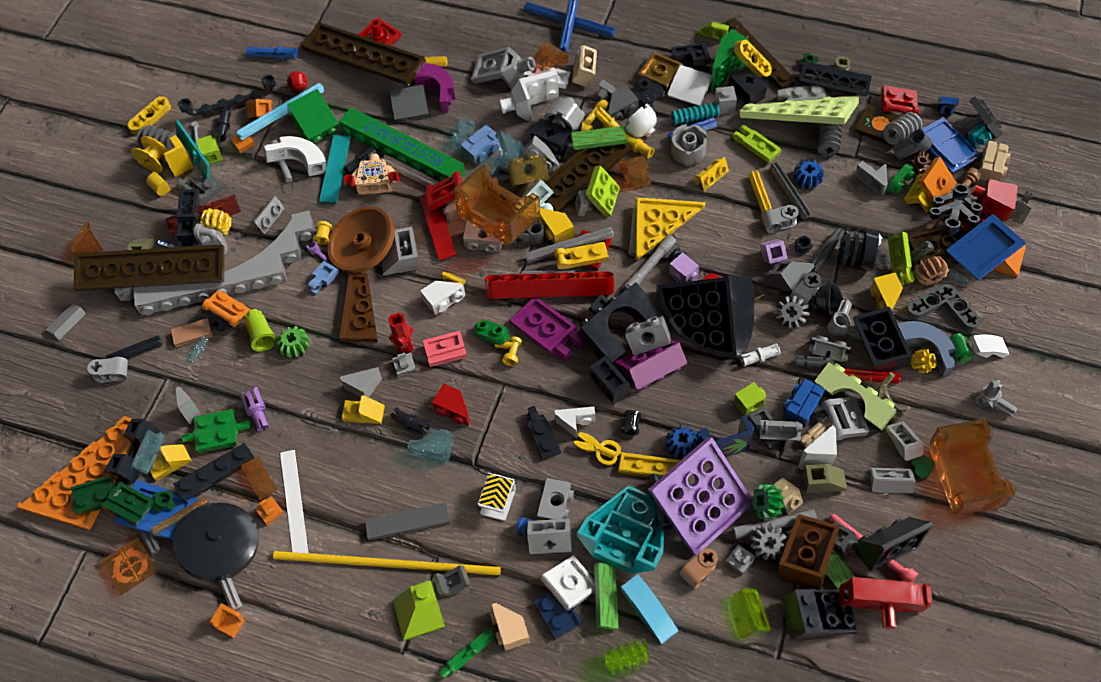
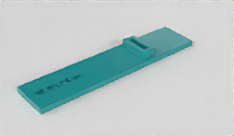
(197, 156)
(335, 169)

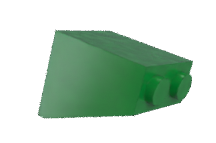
(312, 117)

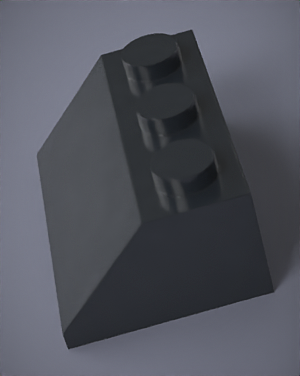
(883, 339)
(892, 542)

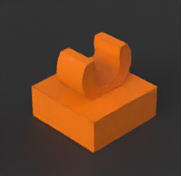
(269, 510)

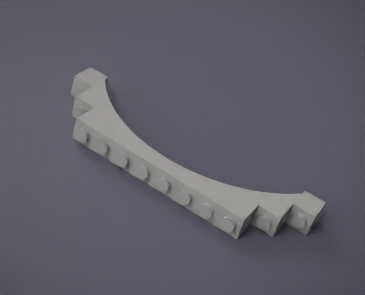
(260, 271)

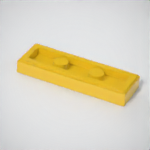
(644, 465)

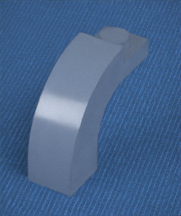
(929, 337)

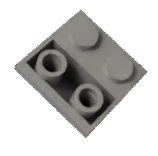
(402, 254)

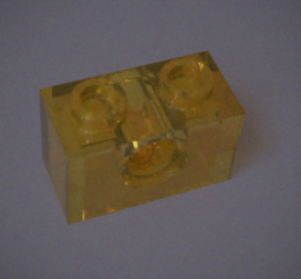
(539, 170)

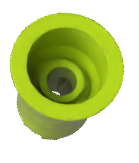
(260, 333)

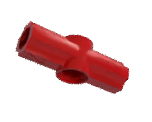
(400, 333)

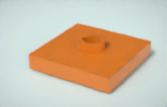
(937, 179)

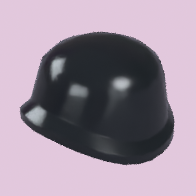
(828, 298)

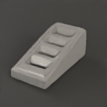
(906, 442)

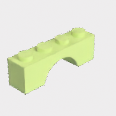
(876, 410)

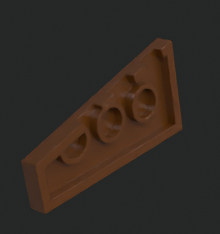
(358, 313)

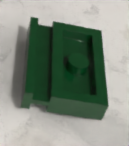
(90, 495)
(128, 504)

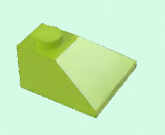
(418, 611)

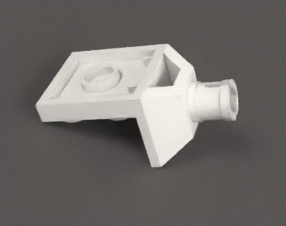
(531, 91)

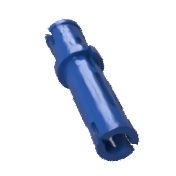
(278, 52)

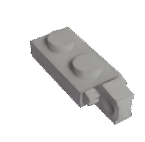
(801, 93)

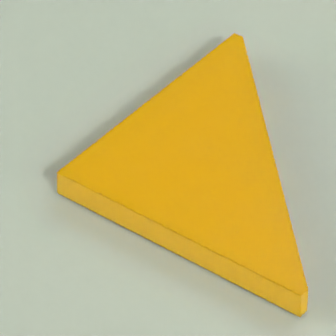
(658, 219)

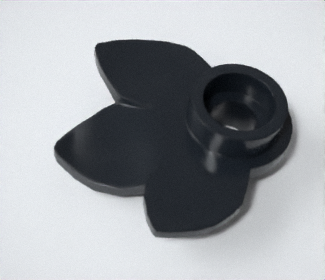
(648, 94)

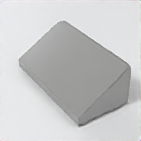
(65, 321)
(186, 406)
(892, 480)

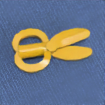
(593, 445)

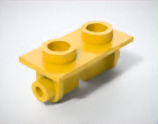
(713, 174)

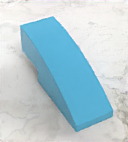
(649, 609)

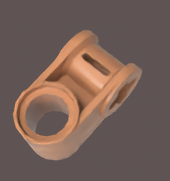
(697, 570)

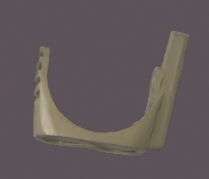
(882, 393)

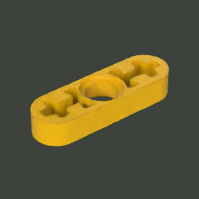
(744, 51)
(155, 108)

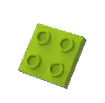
(602, 191)

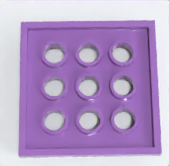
(689, 494)

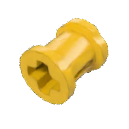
(322, 232)

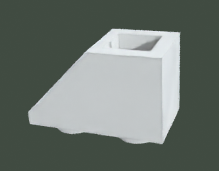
(441, 295)

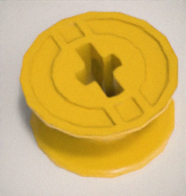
(151, 154)

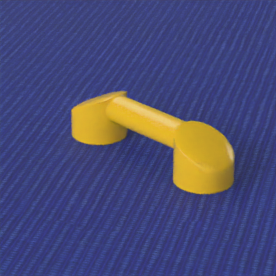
(586, 124)

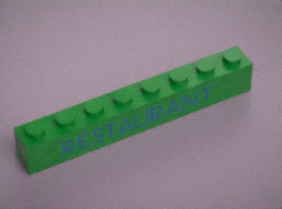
(399, 145)

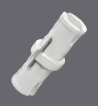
(760, 354)

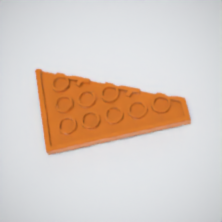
(54, 496)

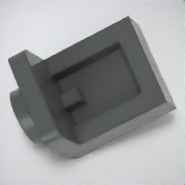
(452, 581)

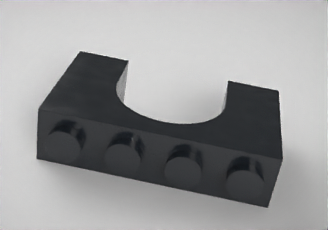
(596, 331)

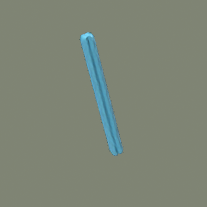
(272, 115)

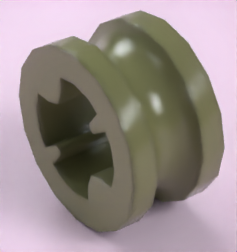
(842, 63)

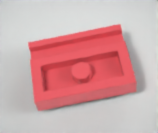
(445, 348)

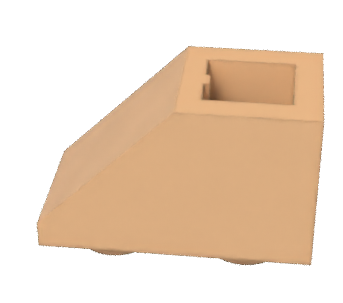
(511, 627)

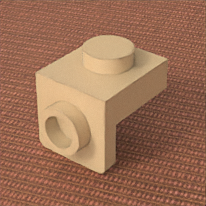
(791, 493)

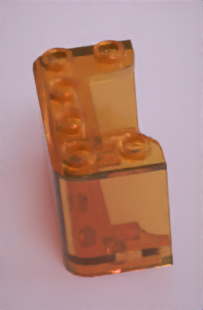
(495, 208)
(969, 468)

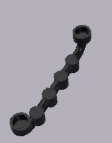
(186, 106)

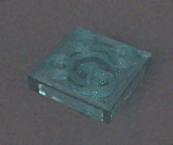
(509, 149)

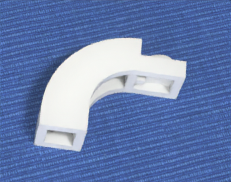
(300, 150)

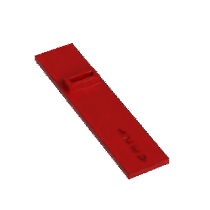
(438, 230)

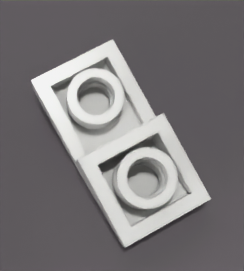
(989, 345)

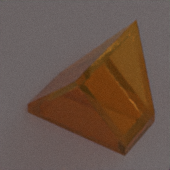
(86, 241)

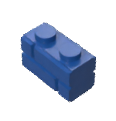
(804, 402)

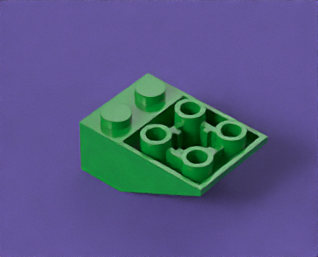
(726, 59)

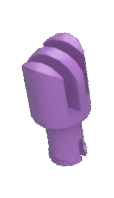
(256, 409)

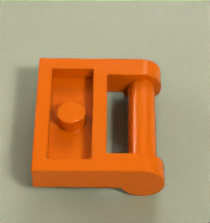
(226, 308)

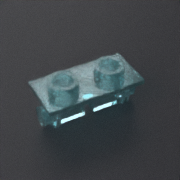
(465, 128)
(147, 451)

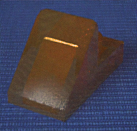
(259, 478)

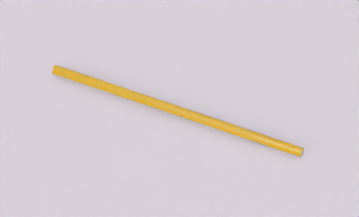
(378, 562)

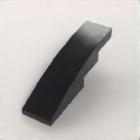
(187, 217)

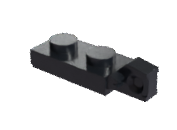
(542, 434)

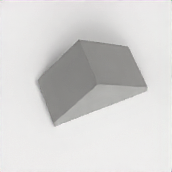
(362, 382)

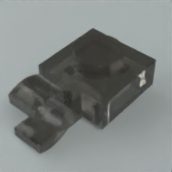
(1021, 209)

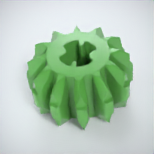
(292, 342)

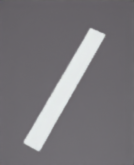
(294, 502)

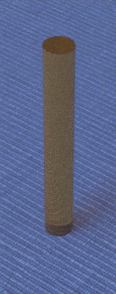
(178, 516)

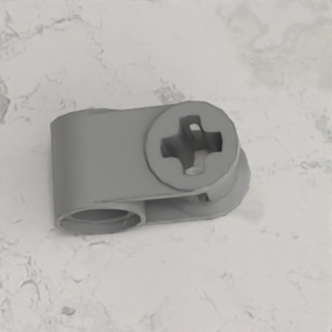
(778, 219)
(110, 369)

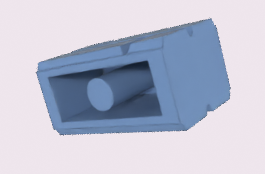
(479, 145)

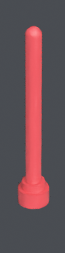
(906, 574)

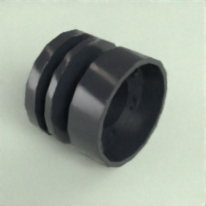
(859, 249)

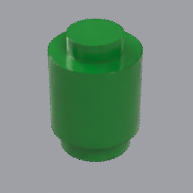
(963, 352)

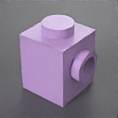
(773, 251)
(683, 269)

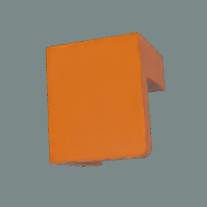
(258, 107)
(227, 620)

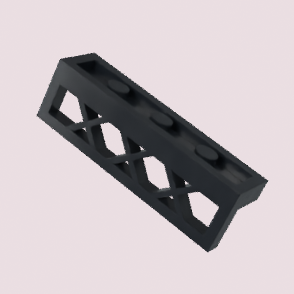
(836, 75)

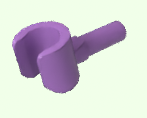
(316, 251)

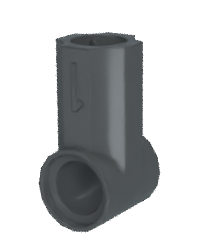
(913, 144)

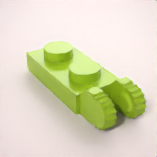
(757, 144)
(900, 257)

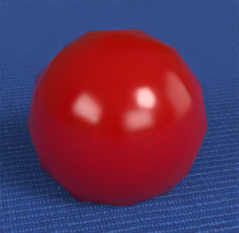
(297, 81)

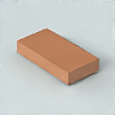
(191, 332)

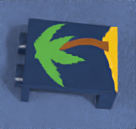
(735, 443)

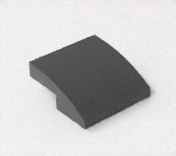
(409, 103)

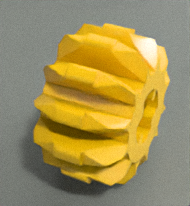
(216, 220)

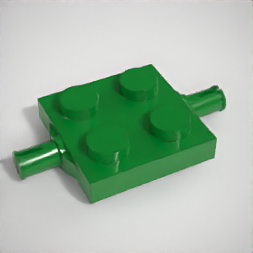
(215, 431)

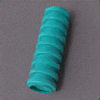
(695, 113)

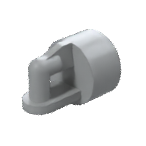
(209, 236)

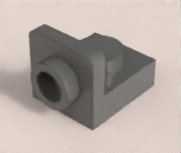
(846, 541)

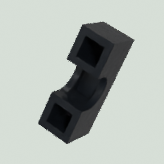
(120, 464)

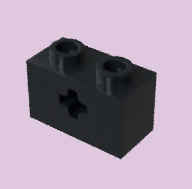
(747, 86)
(552, 135)

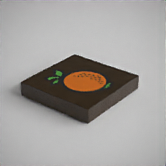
(873, 123)

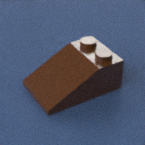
(808, 552)

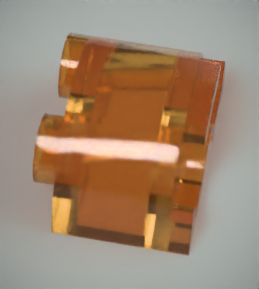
(548, 55)
(636, 172)

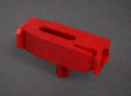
(886, 596)

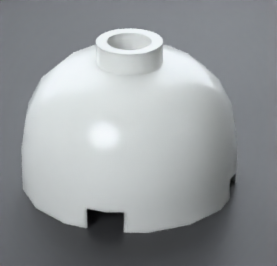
(641, 123)

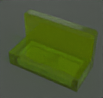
(747, 613)

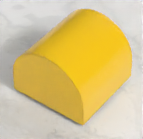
(156, 183)

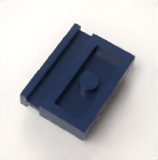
(556, 616)

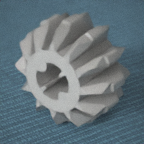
(797, 307)
(761, 538)

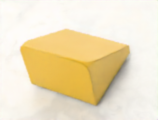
(448, 277)

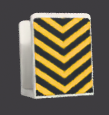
(497, 496)

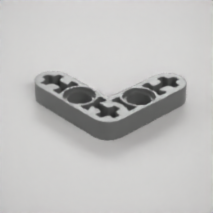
(948, 302)

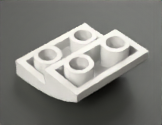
(690, 85)

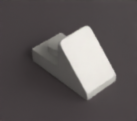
(570, 417)

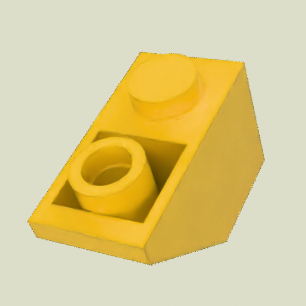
(556, 225)
(886, 290)

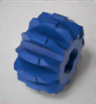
(808, 174)
(681, 435)

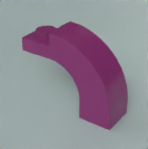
(439, 79)

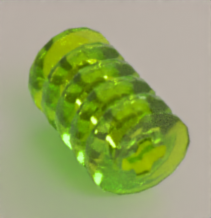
(626, 657)

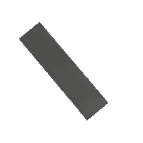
(407, 521)

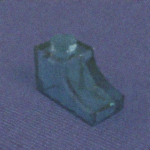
(436, 446)

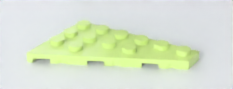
(823, 110)

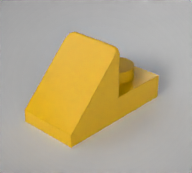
(363, 411)
(172, 459)

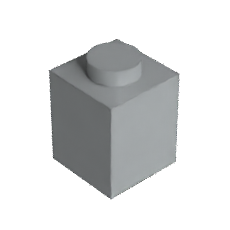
(726, 99)

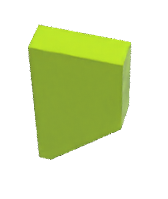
(713, 30)

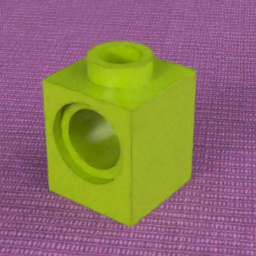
(750, 399)

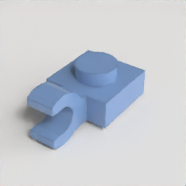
(322, 275)

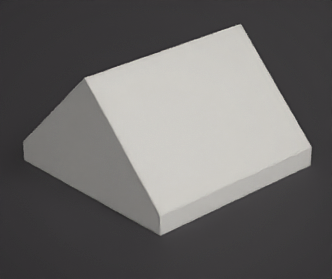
(821, 451)

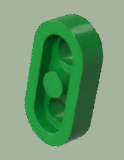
(898, 181)
(491, 332)

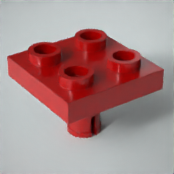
(381, 32)

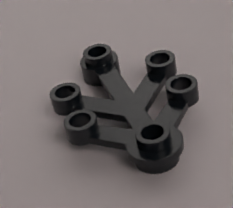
(959, 193)

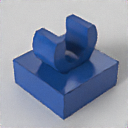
(948, 102)

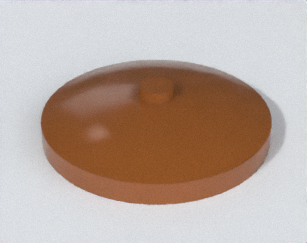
(361, 239)

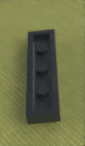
(213, 472)

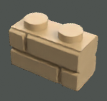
(584, 66)
(993, 161)

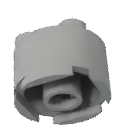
(565, 113)
(689, 145)

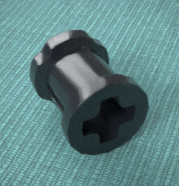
(631, 423)

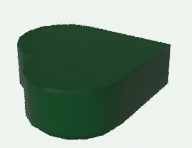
(922, 467)

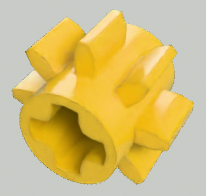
(923, 361)

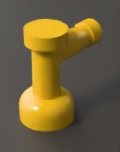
(510, 358)

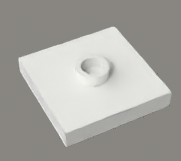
(569, 582)

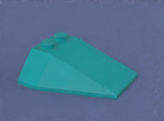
(625, 532)

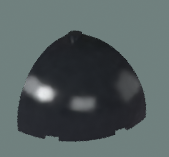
(712, 312)

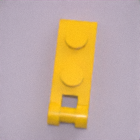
(581, 255)

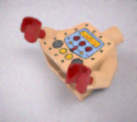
(372, 176)

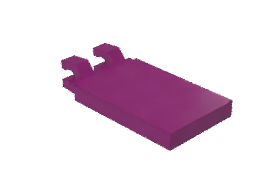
(547, 328)

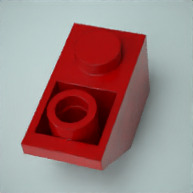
(450, 403)

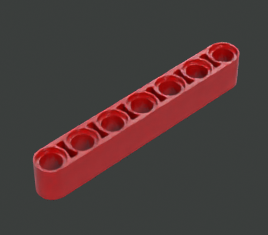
(549, 284)

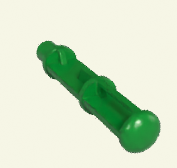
(468, 652)

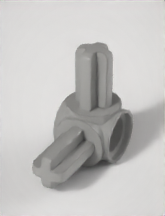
(842, 318)
(991, 398)

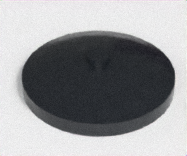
(215, 541)

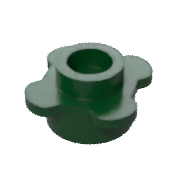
(809, 58)
(163, 495)

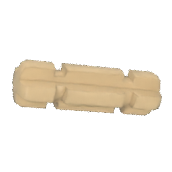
(815, 432)

